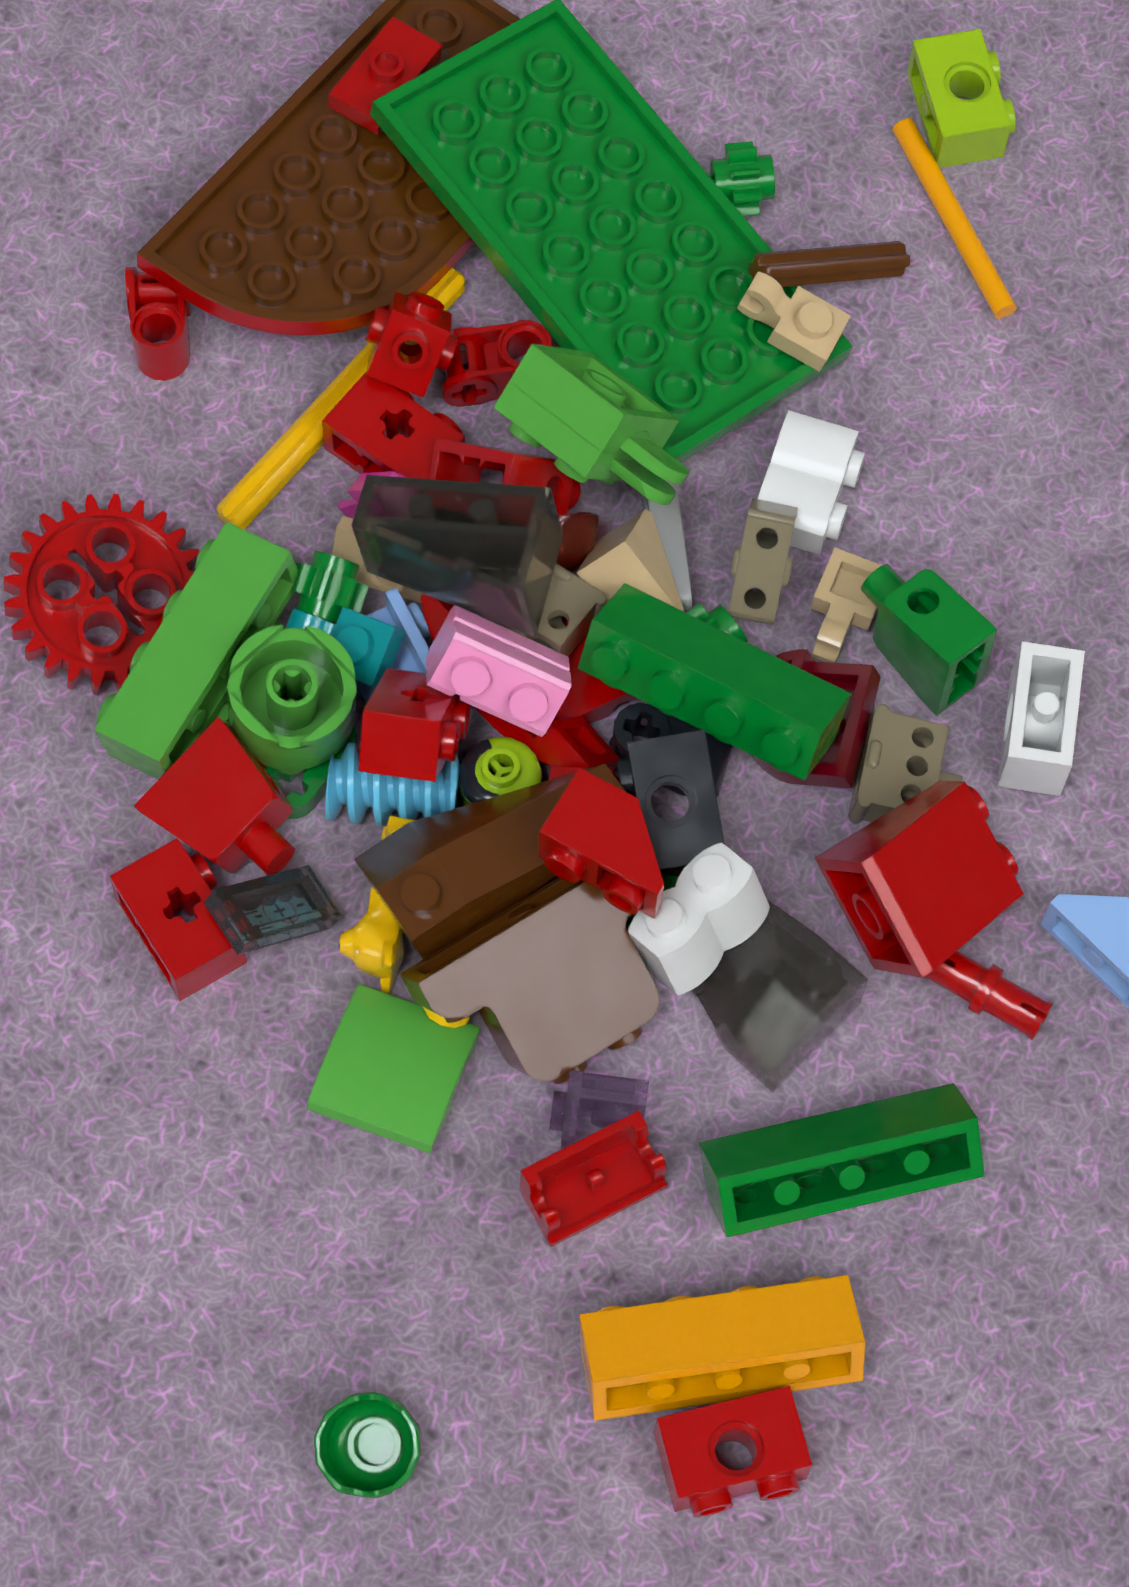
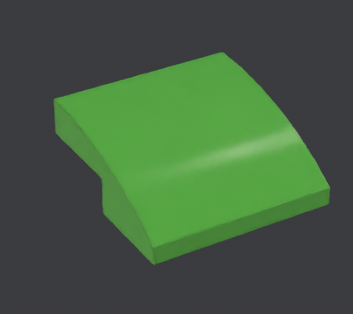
(392, 1069)

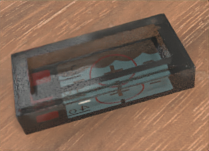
(272, 909)

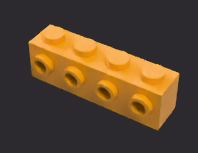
(721, 1346)

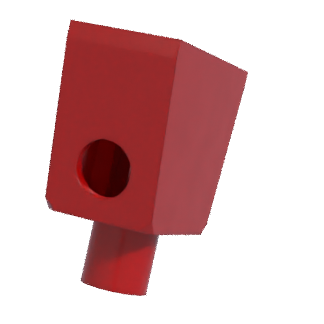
(465, 462)
(222, 803)

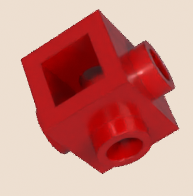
(410, 342)

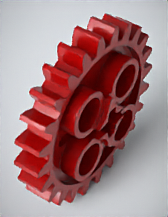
(61, 625)

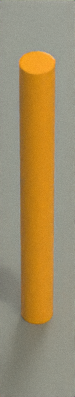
(954, 218)

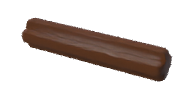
(832, 263)

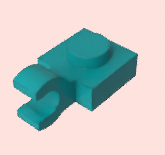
(367, 640)

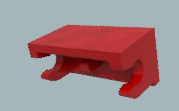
(593, 1179)

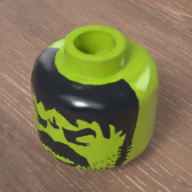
(497, 768)

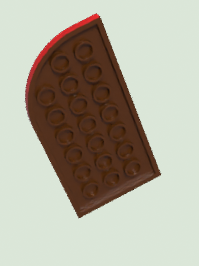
(317, 211)

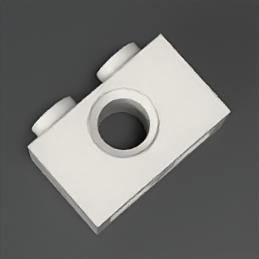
(1041, 718)

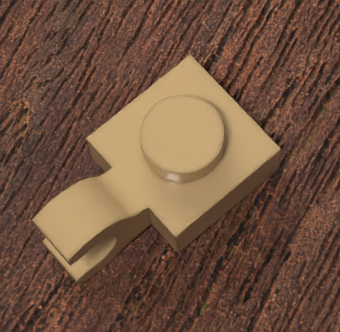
(802, 325)
(842, 602)

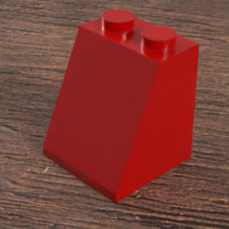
(922, 879)

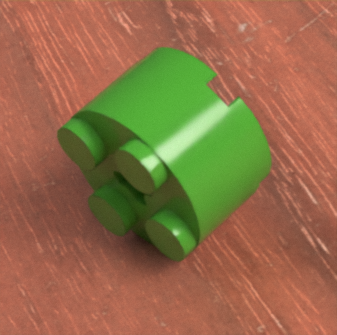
(292, 664)

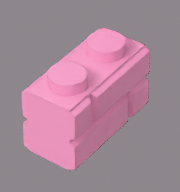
(498, 671)

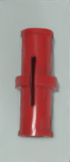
(992, 993)

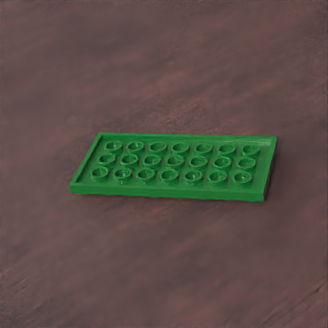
(598, 220)

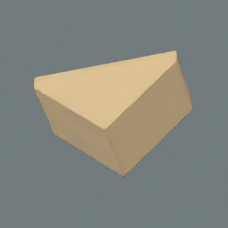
(633, 557)

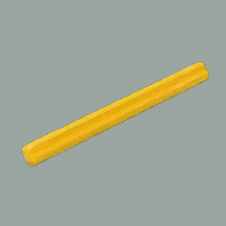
(306, 433)

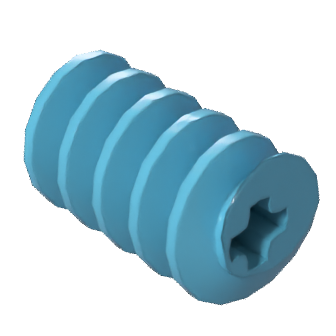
(386, 792)

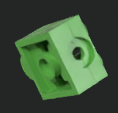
(592, 421)

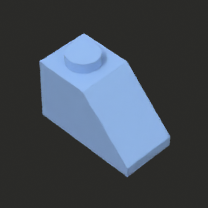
(1096, 935)

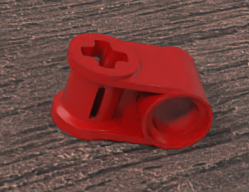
(157, 316)
(489, 360)

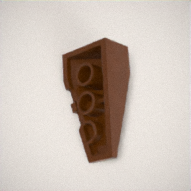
(465, 863)

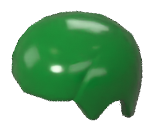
(367, 1445)

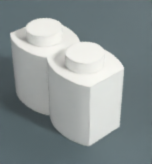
(809, 472)
(706, 912)

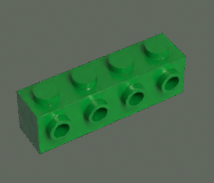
(713, 681)
(841, 1159)

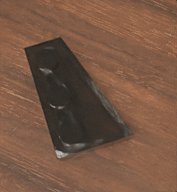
(463, 543)

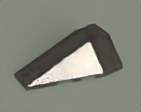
(778, 996)

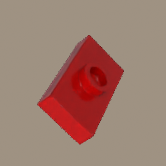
(387, 63)

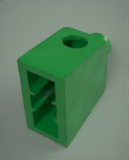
(929, 635)

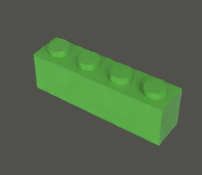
(184, 670)

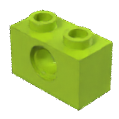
(958, 128)

